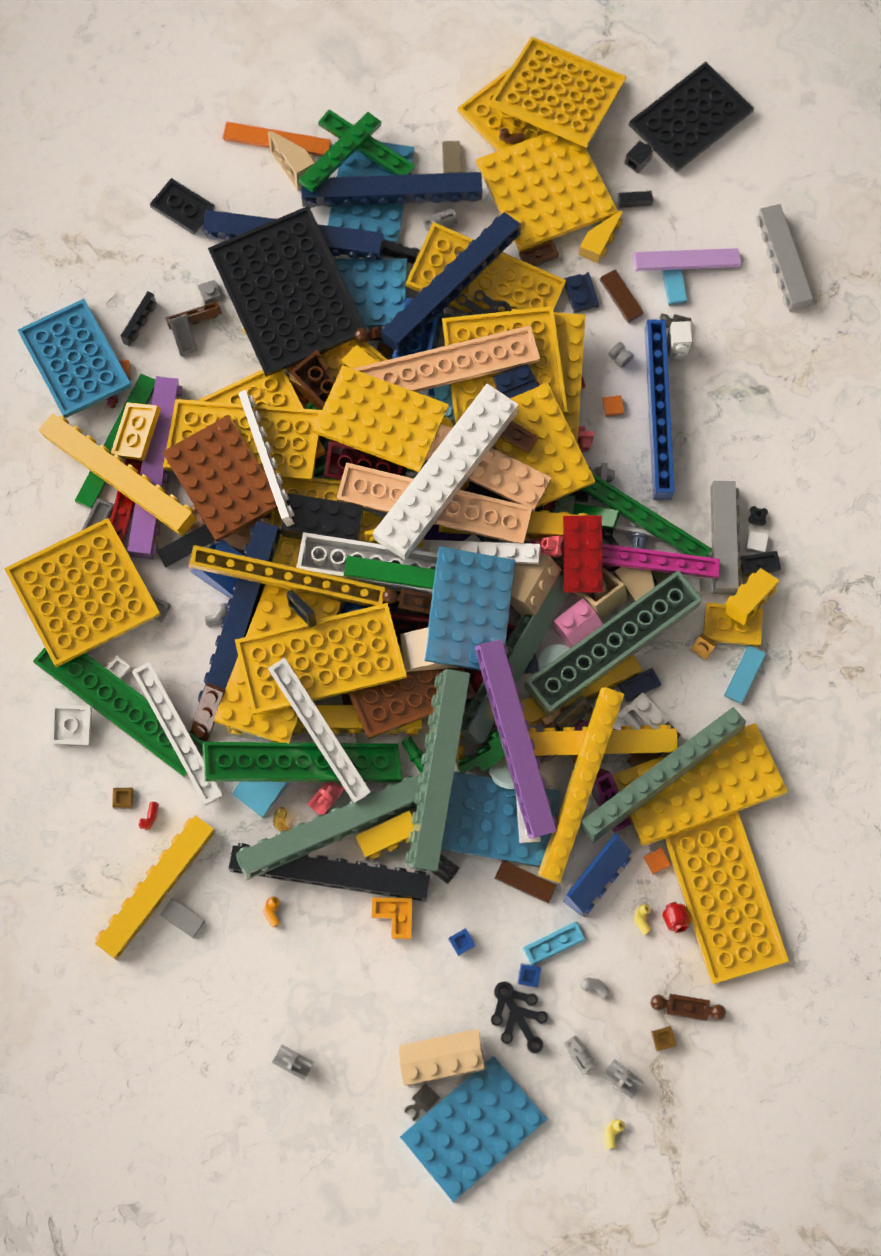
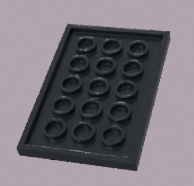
(691, 116)

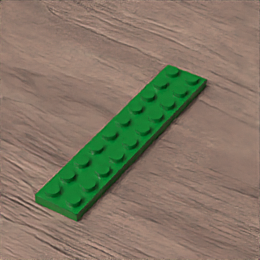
(116, 703)
(296, 762)

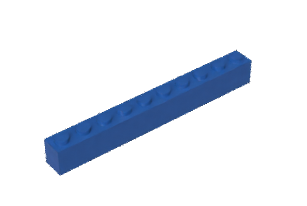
(659, 410)

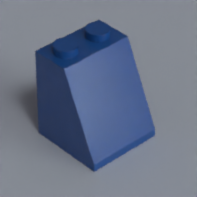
(220, 582)

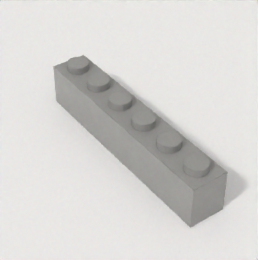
(784, 257)
(724, 535)

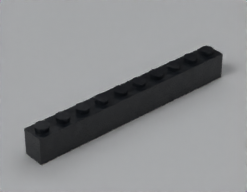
(347, 876)

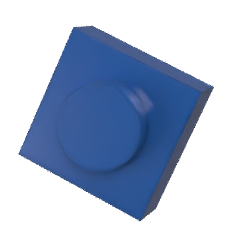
(461, 942)
(529, 975)

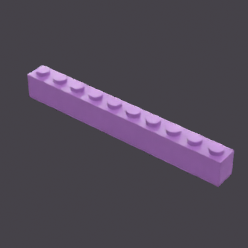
(144, 525)
(515, 738)

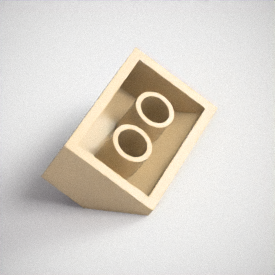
(532, 584)

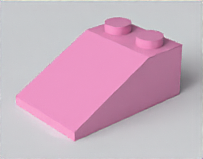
(577, 623)

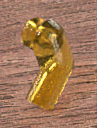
(280, 818)

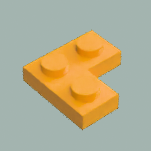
(399, 911)

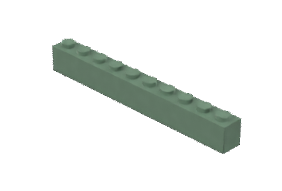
(521, 647)
(662, 775)
(328, 828)

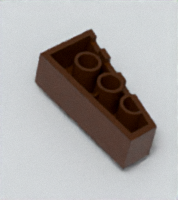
(313, 379)

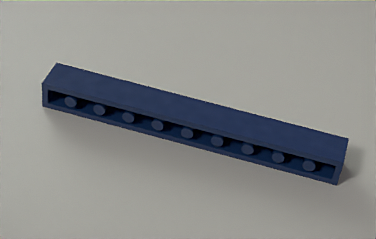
(395, 189)
(340, 240)
(450, 282)
(241, 607)

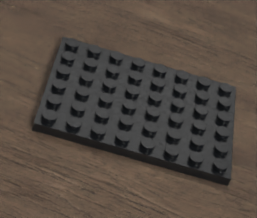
(287, 290)

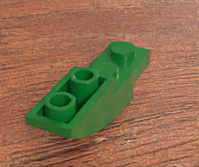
(484, 756)

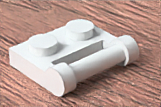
(645, 711)

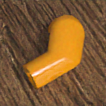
(270, 911)

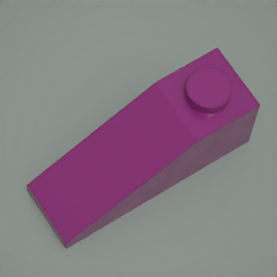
(603, 790)

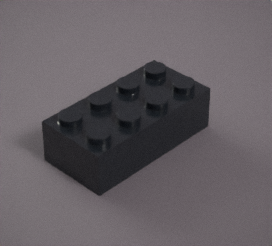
(323, 518)

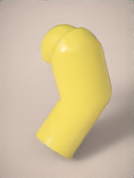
(641, 917)
(612, 1131)

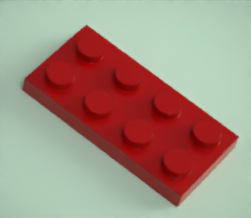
(582, 554)

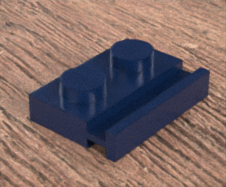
(581, 292)
(515, 381)

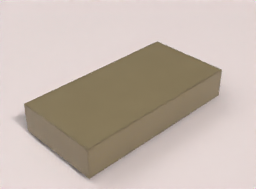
(451, 156)

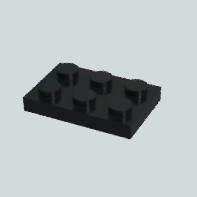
(181, 205)

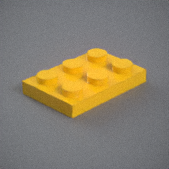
(135, 431)
(725, 629)

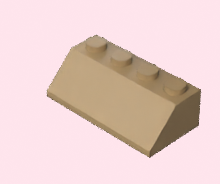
(442, 1057)

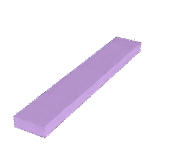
(686, 259)

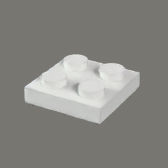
(70, 724)

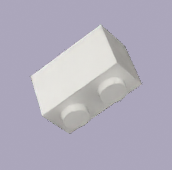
(679, 339)

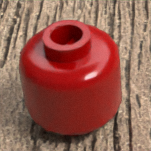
(676, 917)

